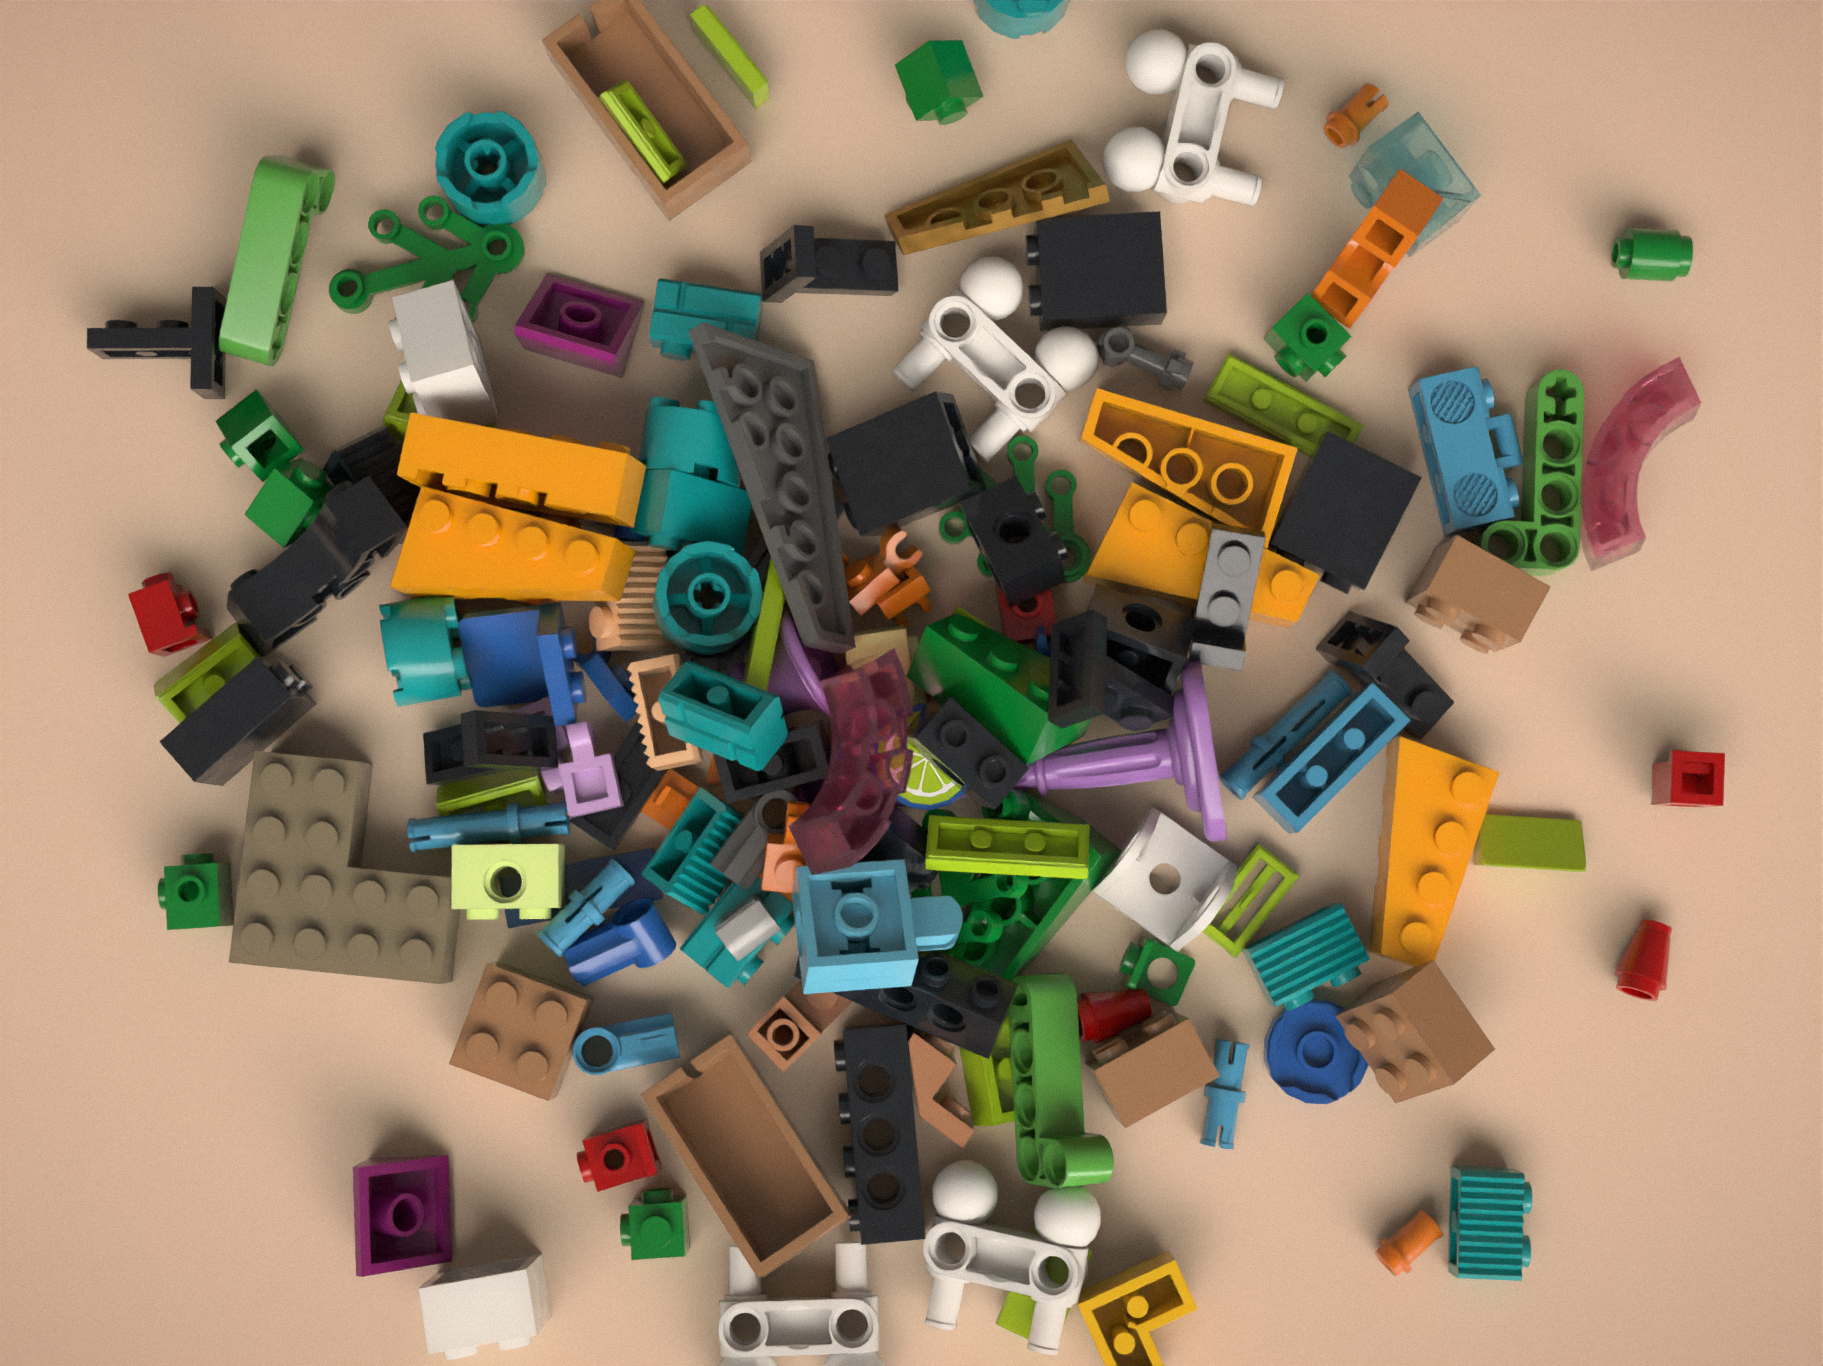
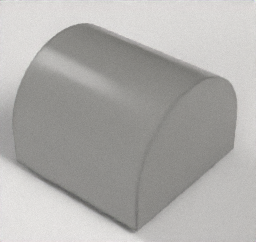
(746, 926)

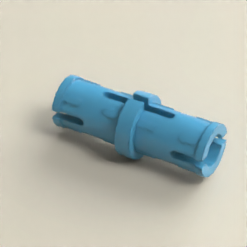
(586, 908)
(1224, 1094)

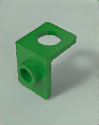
(1136, 963)

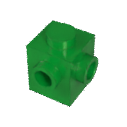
(939, 81)
(1308, 340)
(257, 436)
(289, 501)
(197, 893)
(656, 1225)

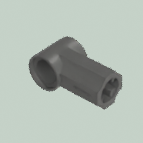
(744, 849)

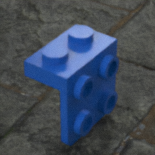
(523, 658)

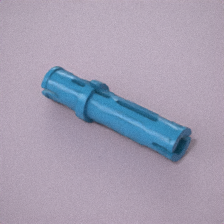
(1242, 777)
(489, 826)

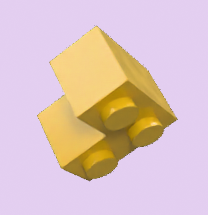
(1133, 1304)

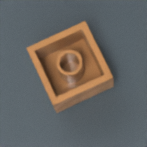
(1476, 596)
(521, 1030)
(1414, 1032)
(1151, 1067)

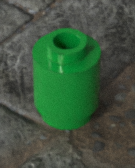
(1652, 254)

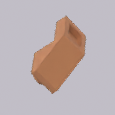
(795, 1024)
(930, 1070)

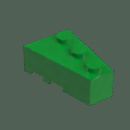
(994, 682)

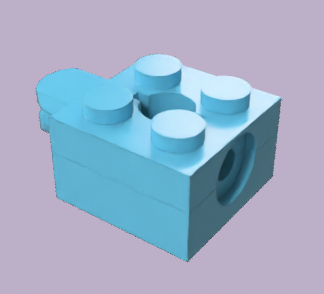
(869, 906)

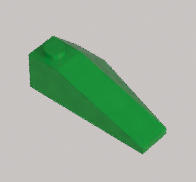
(1042, 909)

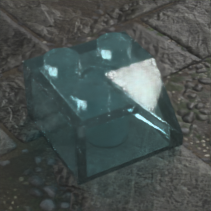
(1424, 157)

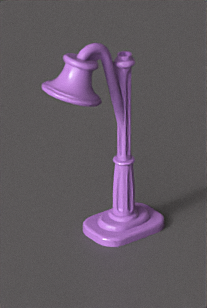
(1176, 752)

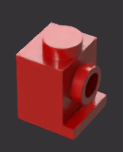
(167, 615)
(1022, 625)
(1689, 780)
(635, 1143)

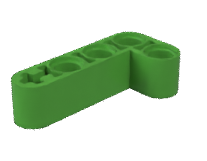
(271, 255)
(1543, 471)
(1048, 1087)

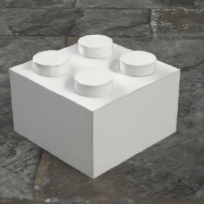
(442, 356)
(485, 1306)

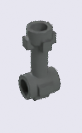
(1119, 346)

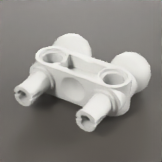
(1194, 123)
(989, 292)
(1007, 1256)
(801, 1323)

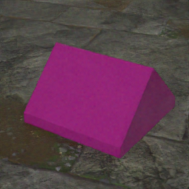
(580, 325)
(401, 1213)

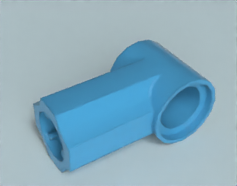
(633, 1043)

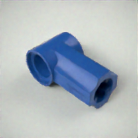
(631, 937)

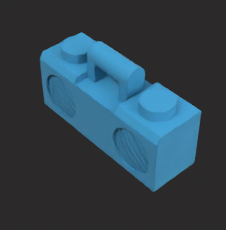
(1459, 452)
(1331, 758)

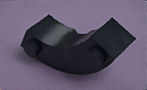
(321, 563)

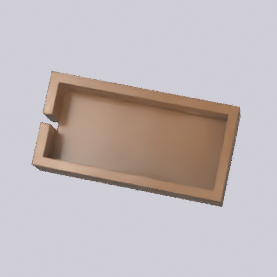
(639, 50)
(747, 1156)

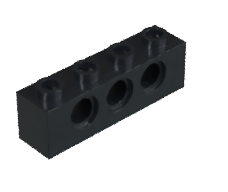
(946, 1001)
(902, 1214)

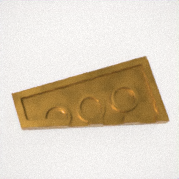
(1011, 196)

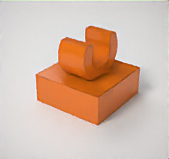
(908, 591)
(670, 799)

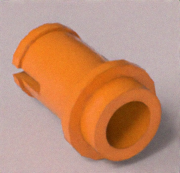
(1345, 125)
(1408, 1243)

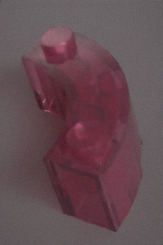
(1623, 443)
(866, 765)

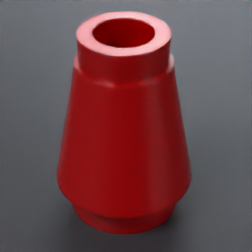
(1645, 962)
(1111, 1012)

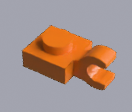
(876, 576)
(783, 854)

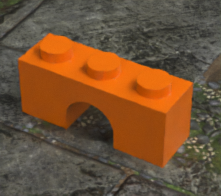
(1376, 247)

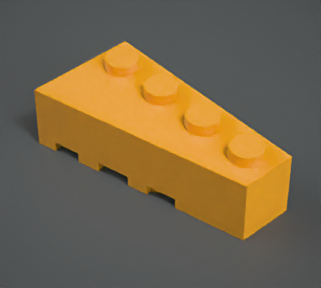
(1202, 464)
(523, 470)
(1162, 551)
(494, 552)
(1425, 844)

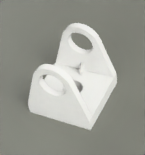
(1202, 885)

